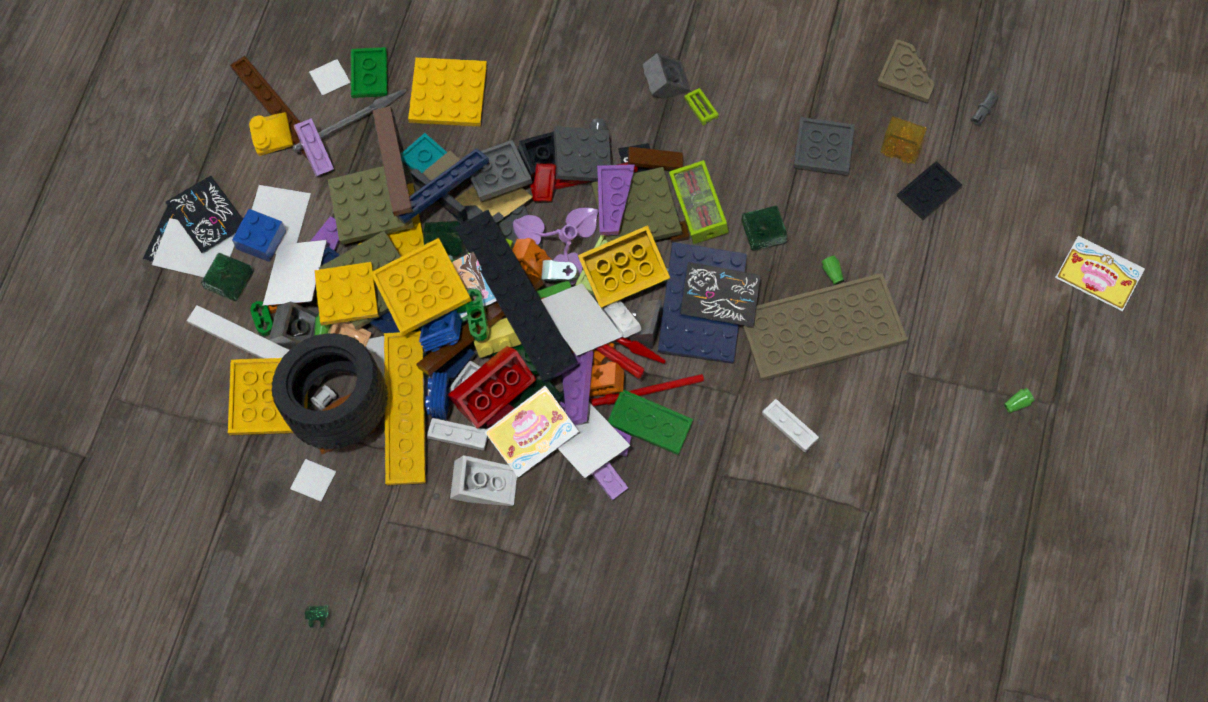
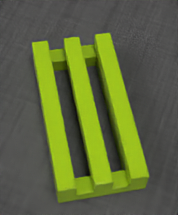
(708, 118)

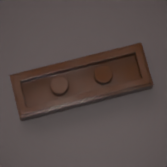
(655, 158)

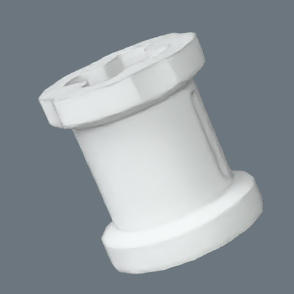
(323, 397)

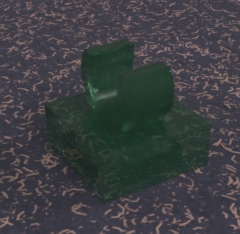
(316, 613)

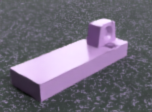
(313, 147)
(609, 480)

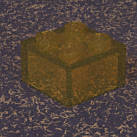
(903, 140)

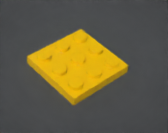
(346, 293)

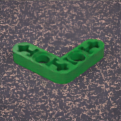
(471, 307)

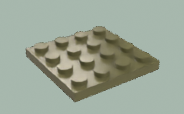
(647, 204)
(363, 206)
(379, 252)

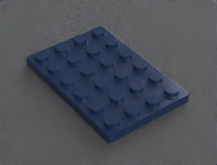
(689, 334)

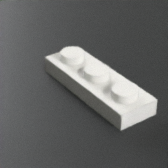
(622, 318)
(790, 425)
(457, 434)

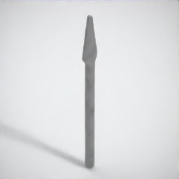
(377, 104)

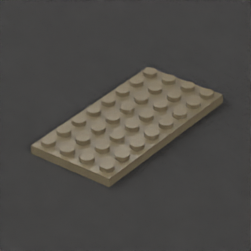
(823, 326)

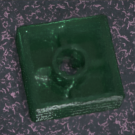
(771, 221)
(230, 286)

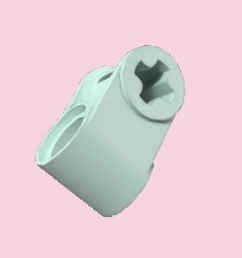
(556, 271)

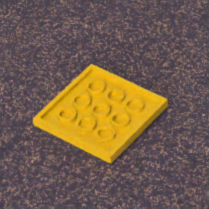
(447, 92)
(420, 286)
(251, 398)

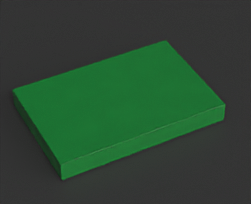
(369, 72)

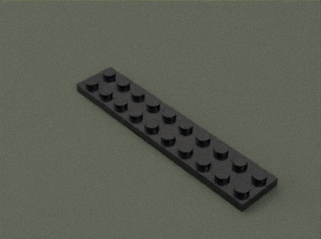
(517, 297)

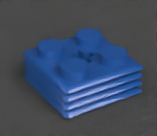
(441, 331)
(438, 398)

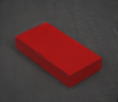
(544, 182)

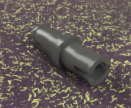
(984, 108)

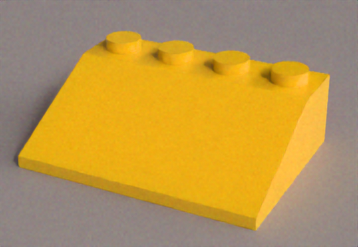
(623, 266)

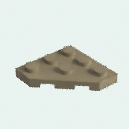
(906, 73)

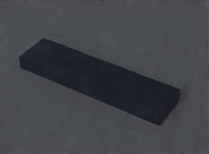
(446, 200)

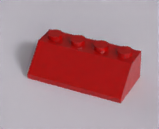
(492, 386)

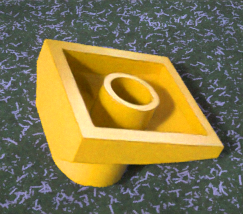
(270, 133)

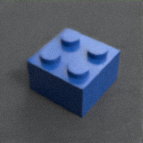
(259, 235)

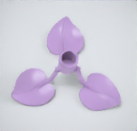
(579, 223)

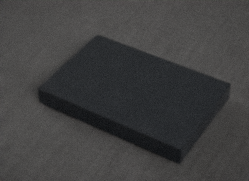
(929, 190)

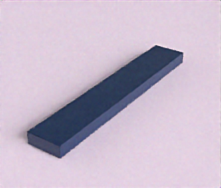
(444, 183)

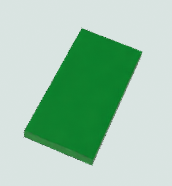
(650, 421)

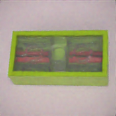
(698, 202)

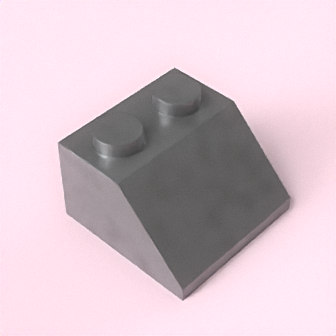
(665, 76)
(648, 316)
(292, 325)

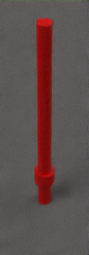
(611, 398)

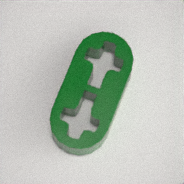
(259, 319)

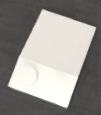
(483, 482)

